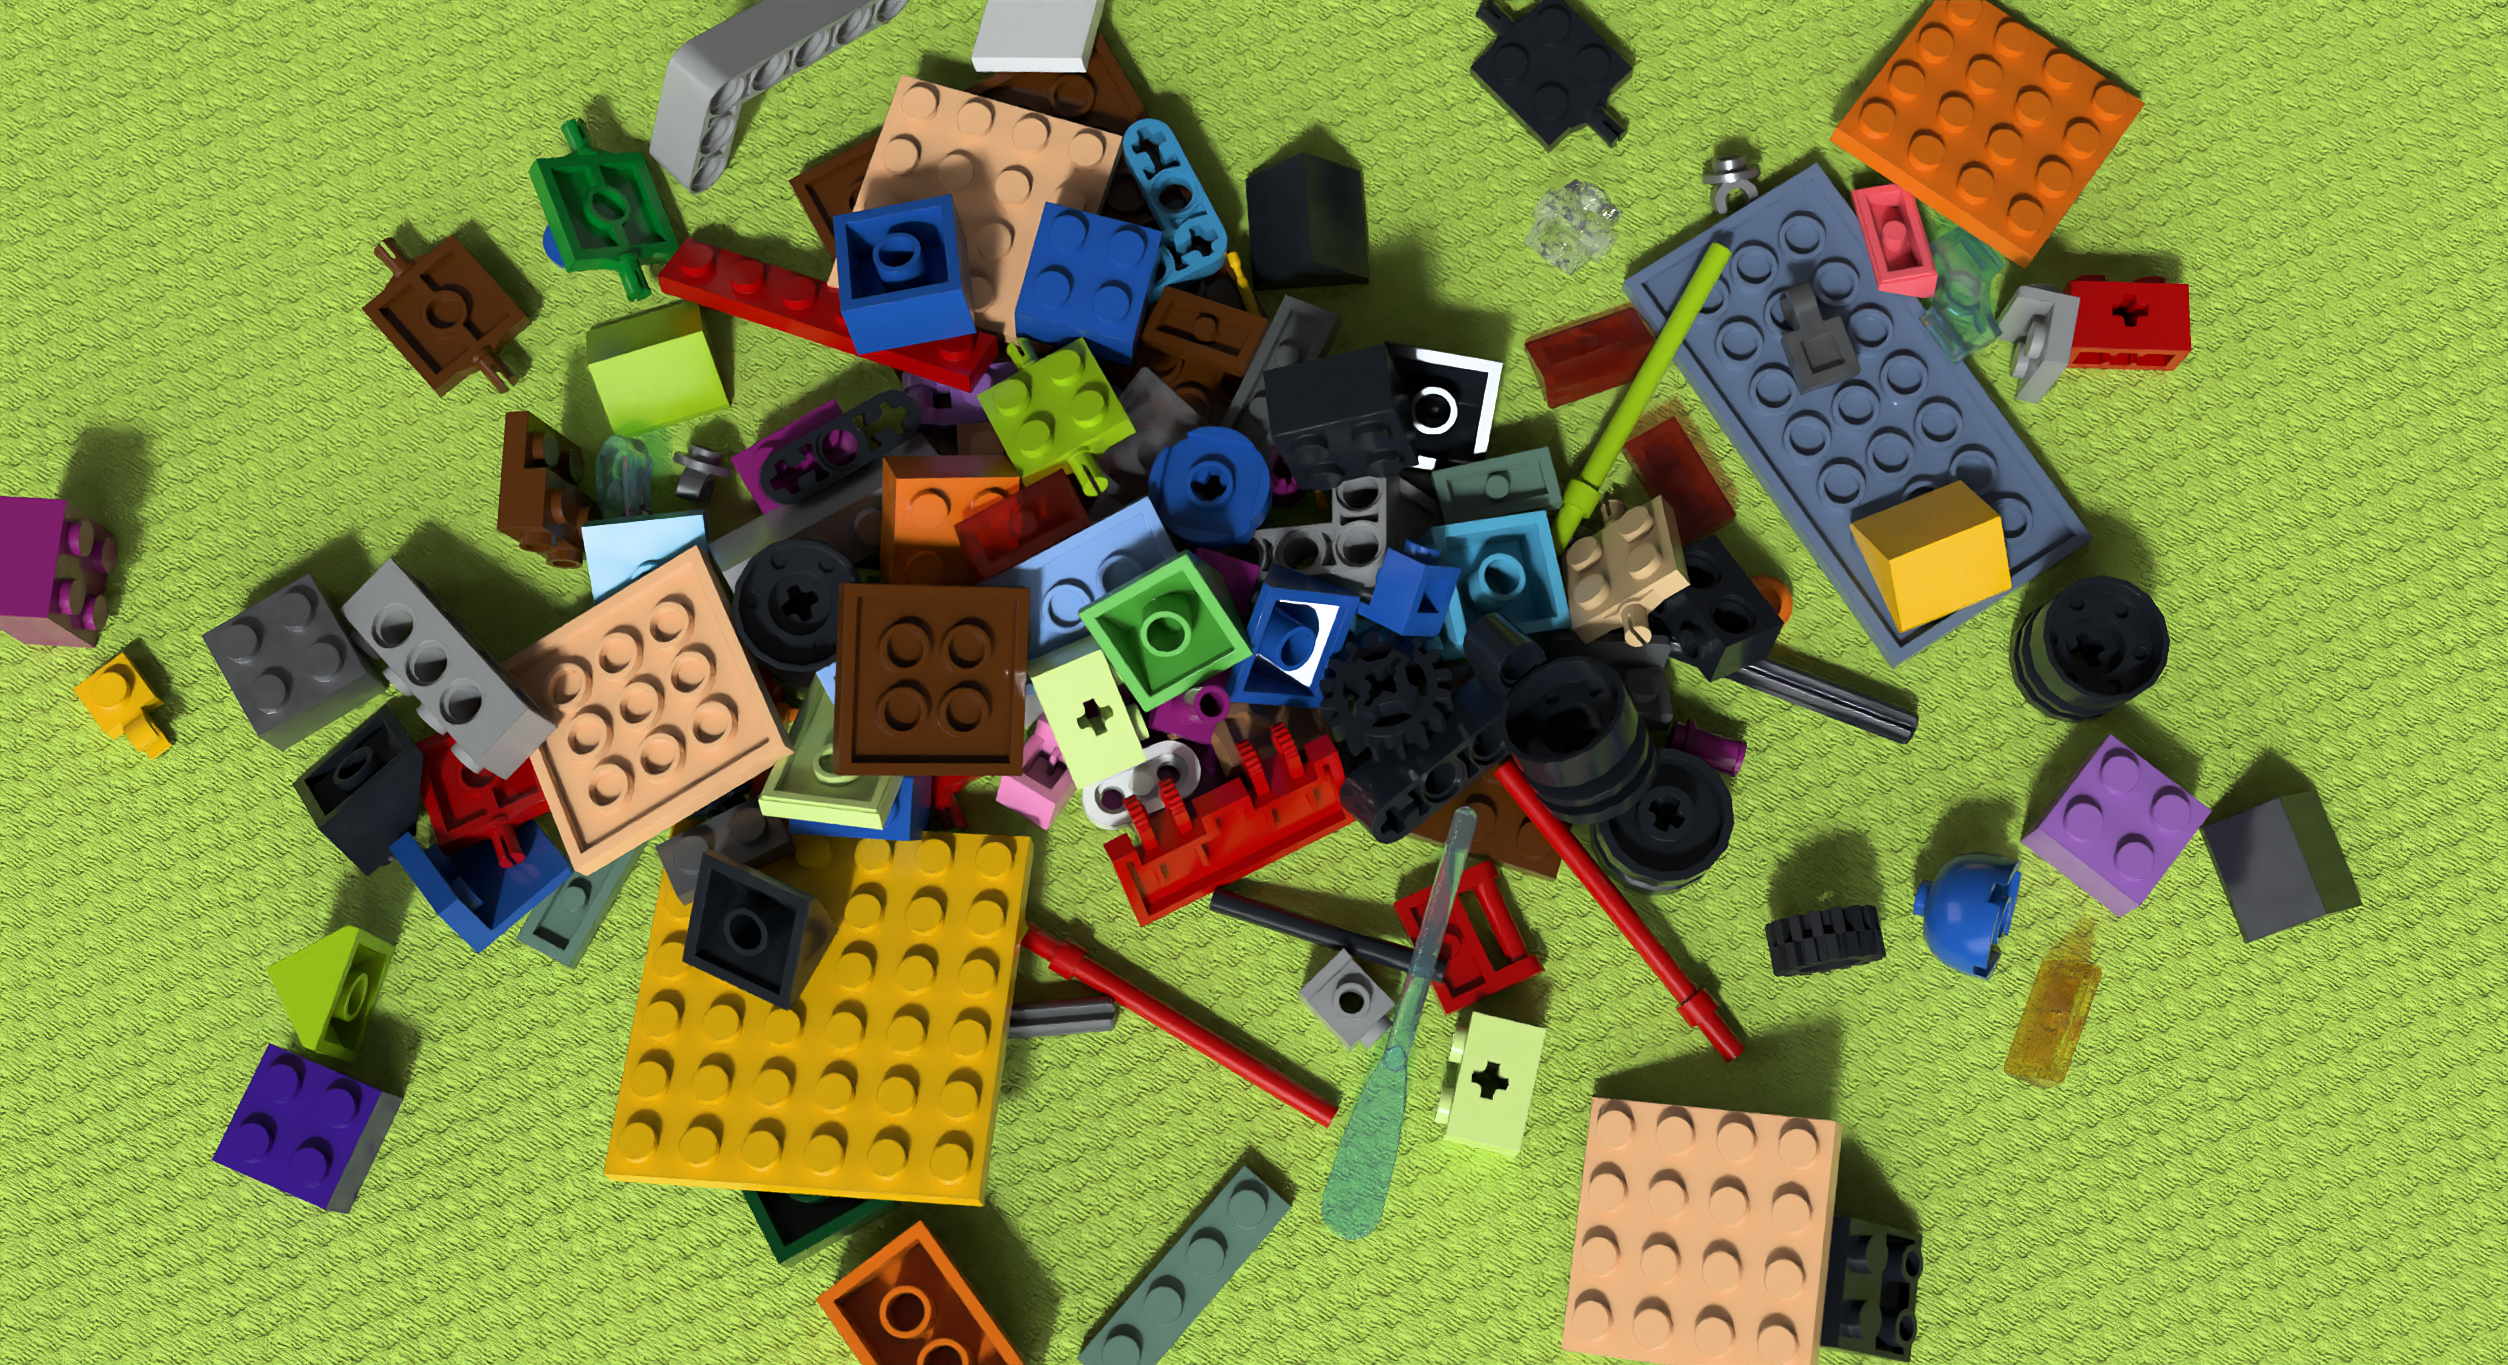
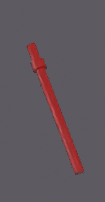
(1071, 960)
(1694, 1003)

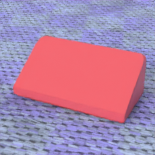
(1895, 240)

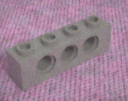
(419, 639)

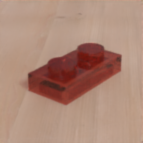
(1672, 468)

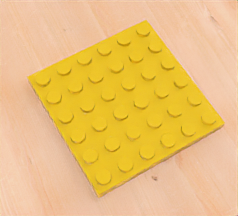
(882, 1064)

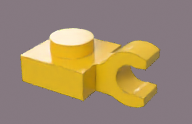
(122, 703)

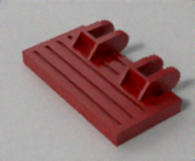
(1233, 827)

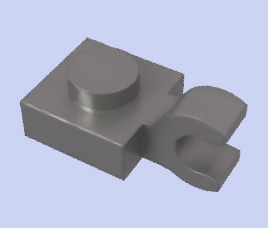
(1816, 349)

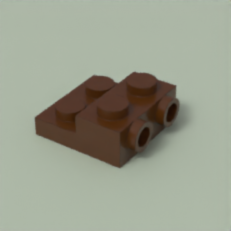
(541, 491)

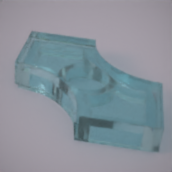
(1961, 308)

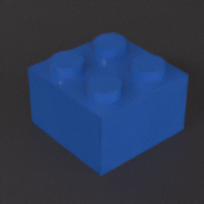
(904, 274)
(1088, 282)

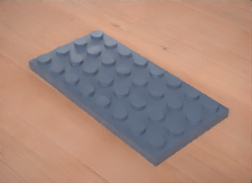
(1862, 442)

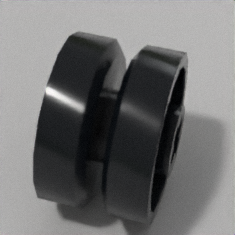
(1698, 829)

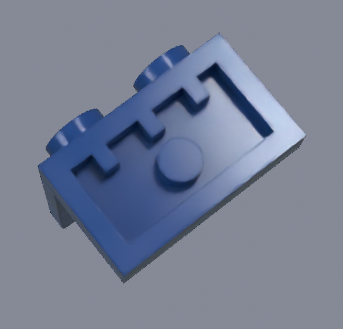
(477, 893)

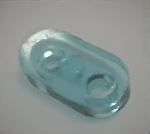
(623, 478)

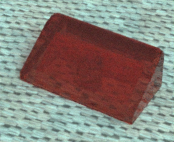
(1589, 357)
(1020, 525)

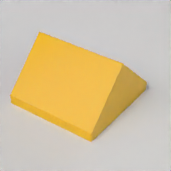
(1934, 554)

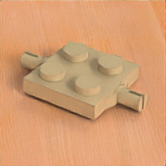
(1624, 570)

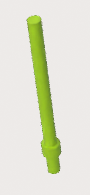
(1582, 495)

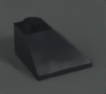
(366, 790)

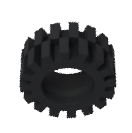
(1825, 940)

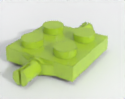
(1056, 414)

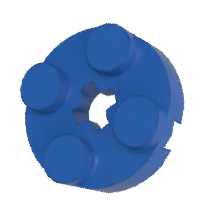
(1228, 518)

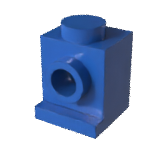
(1412, 590)

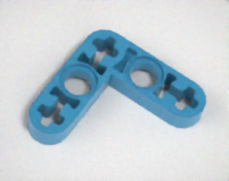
(1181, 224)

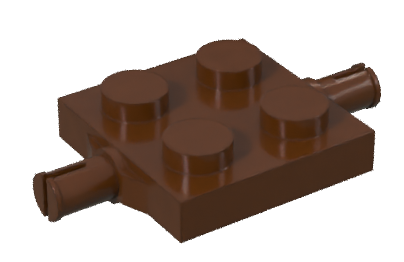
(446, 315)

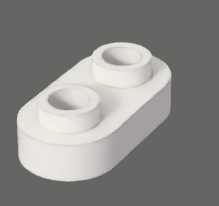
(1142, 782)

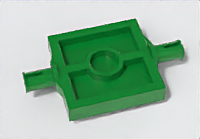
(604, 210)

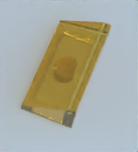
(2052, 1022)

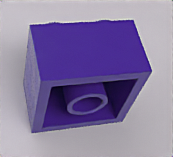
(307, 1129)

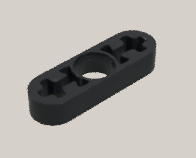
(885, 439)

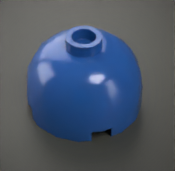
(1969, 910)

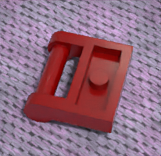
(1470, 971)

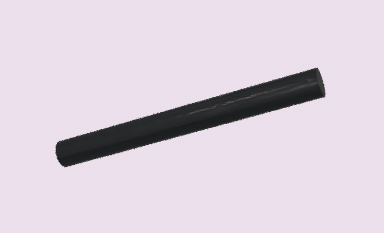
(1319, 932)

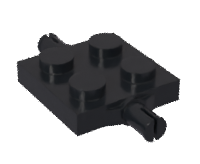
(1551, 72)

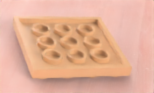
(1000, 173)
(649, 711)
(1702, 1236)

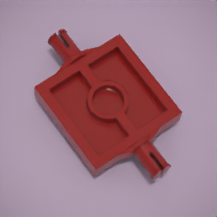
(477, 806)

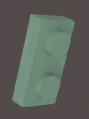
(1497, 487)

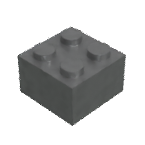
(293, 663)

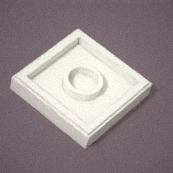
(1037, 35)

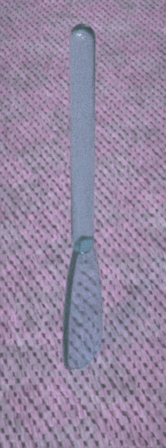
(1370, 1143)

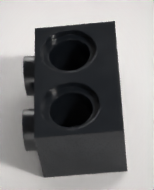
(1720, 615)

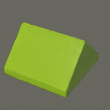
(656, 370)
(333, 989)

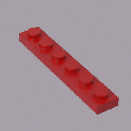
(811, 311)

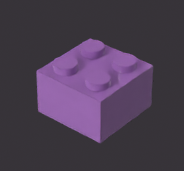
(2116, 826)

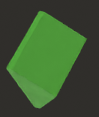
(1168, 629)

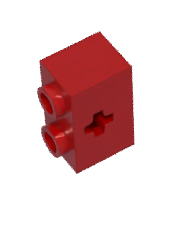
(2155, 316)

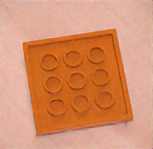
(1987, 124)

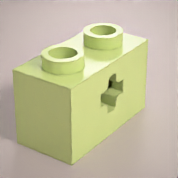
(1093, 746)
(1515, 1055)

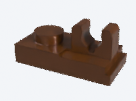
(1204, 331)

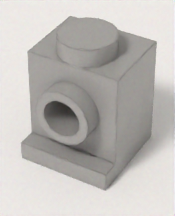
(1322, 999)

